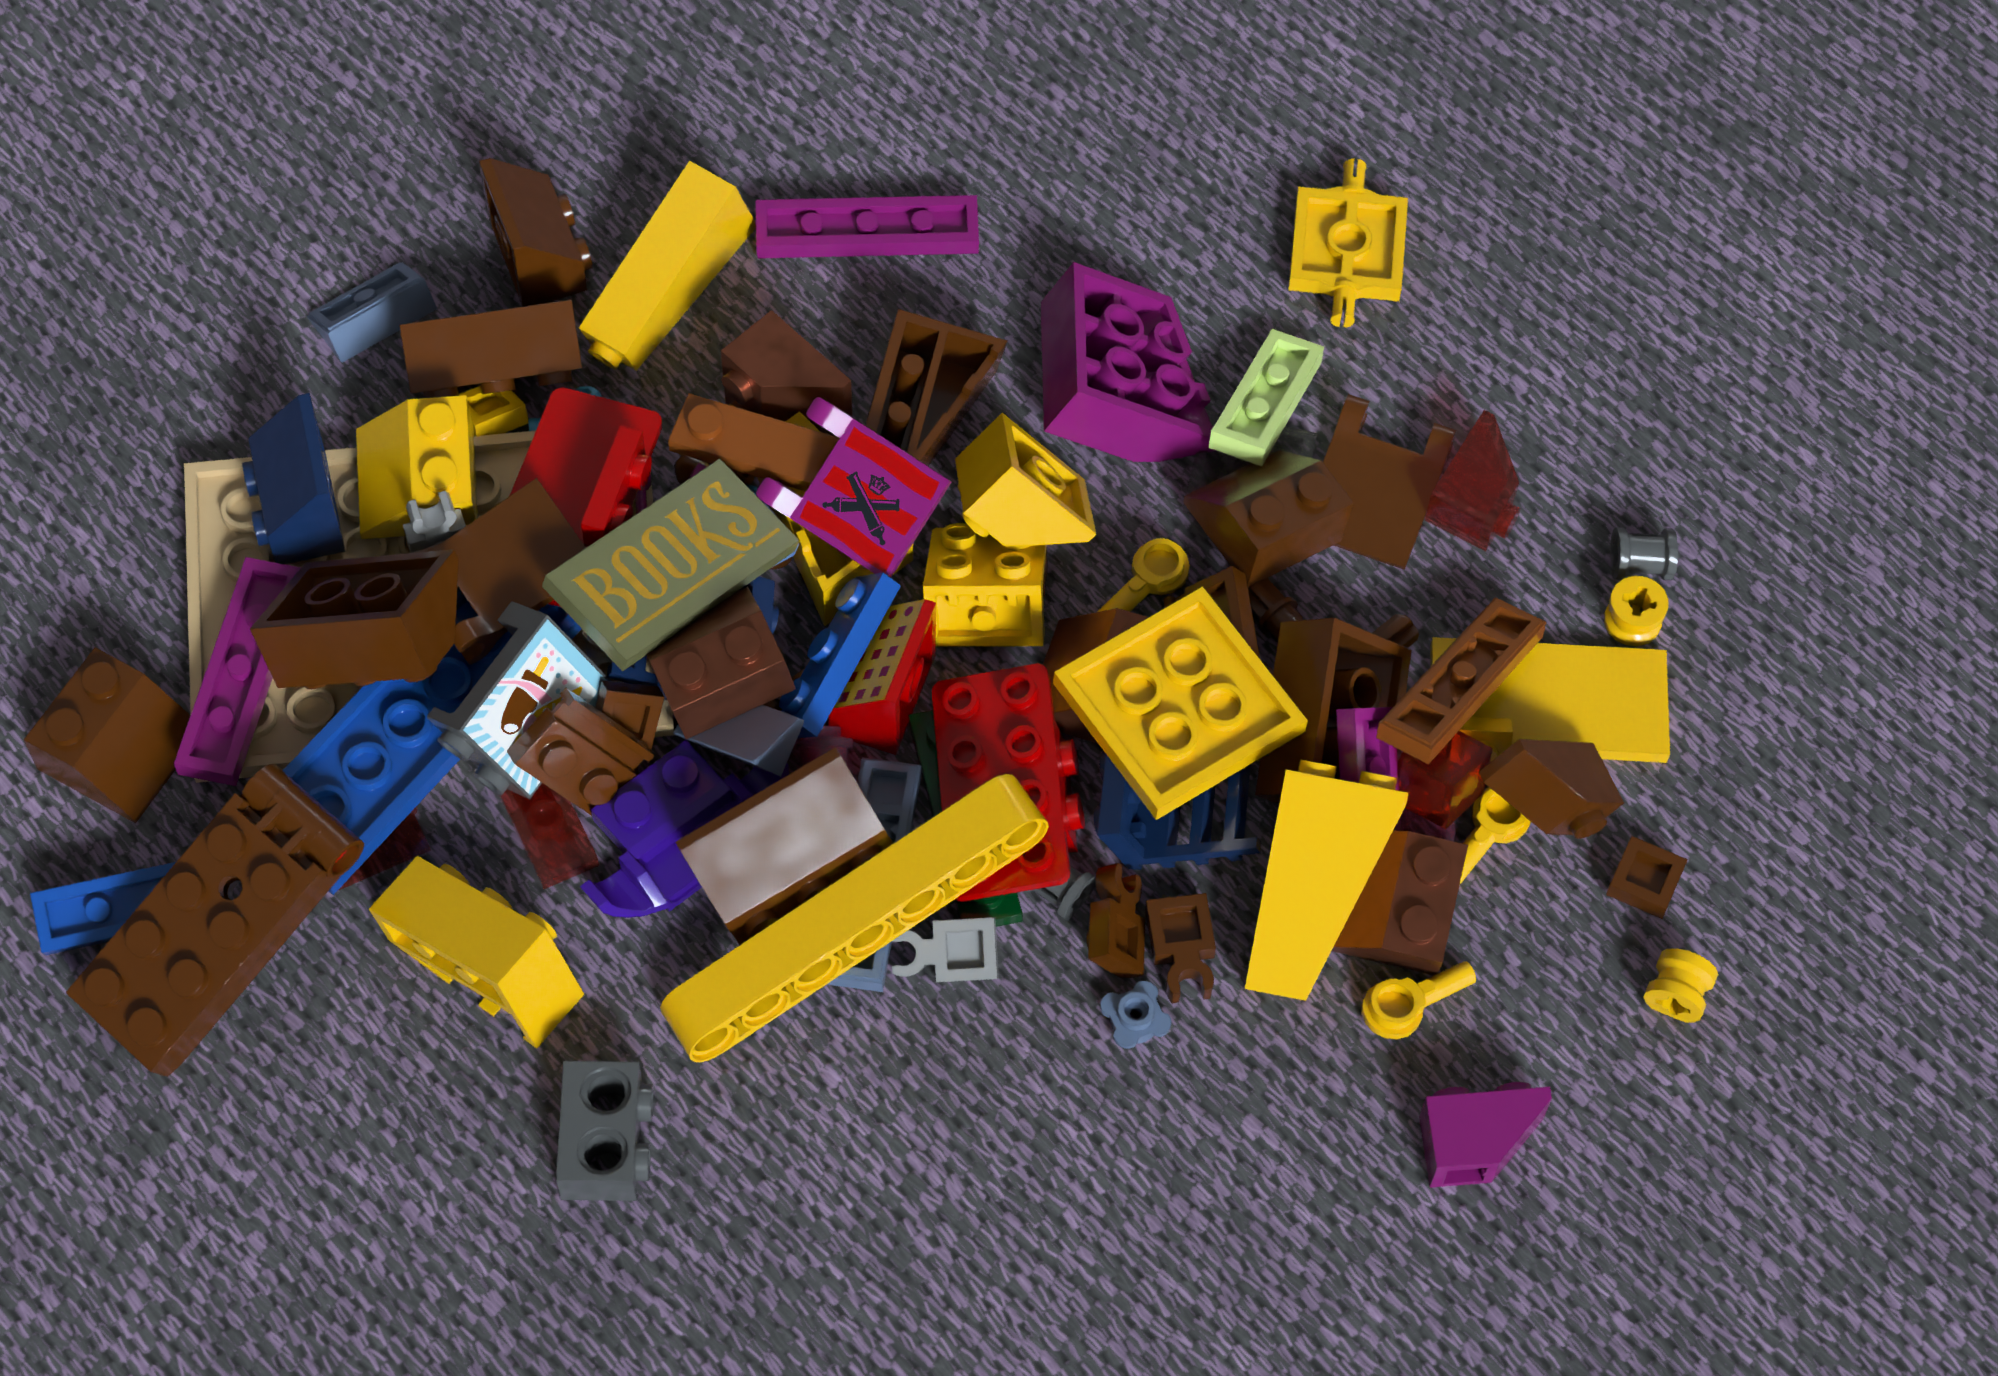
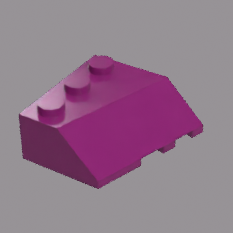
(1119, 370)

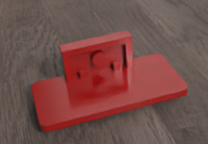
(591, 459)
(1008, 726)

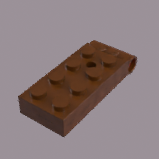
(196, 946)

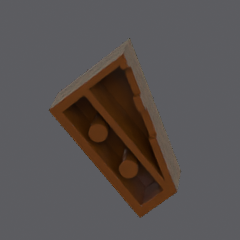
(930, 382)

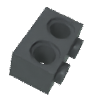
(590, 1132)

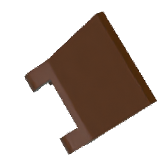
(1385, 483)
(505, 561)

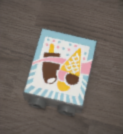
(513, 695)

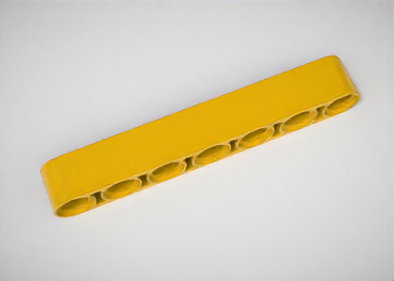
(853, 918)

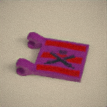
(865, 496)

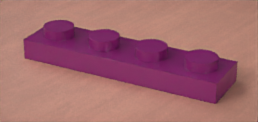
(867, 226)
(233, 682)

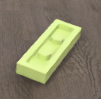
(1266, 397)

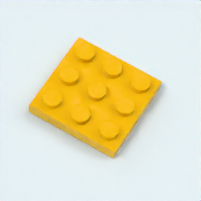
(1179, 702)

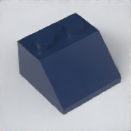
(293, 486)

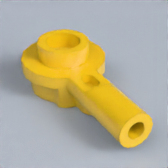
(1157, 569)
(1494, 822)
(1397, 1006)

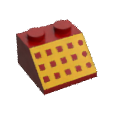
(889, 678)

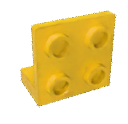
(984, 589)

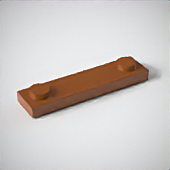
(750, 442)
(1460, 680)

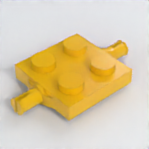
(1348, 243)

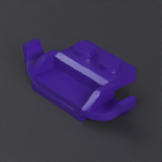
(654, 813)

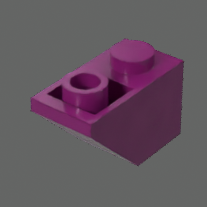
(1478, 1133)

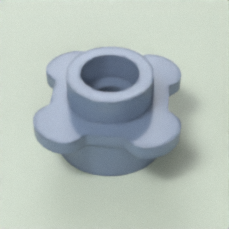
(1130, 1031)

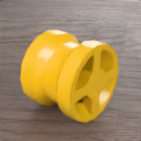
(1629, 624)
(1681, 985)

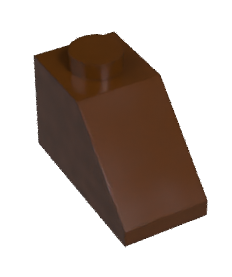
(1555, 785)

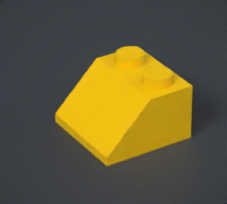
(414, 455)
(1021, 490)

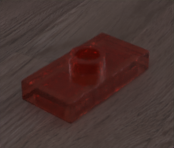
(550, 835)

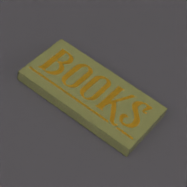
(670, 564)

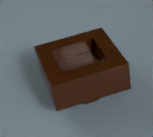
(1646, 877)

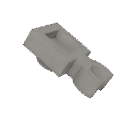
(432, 524)
(958, 950)

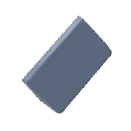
(372, 311)
(755, 738)

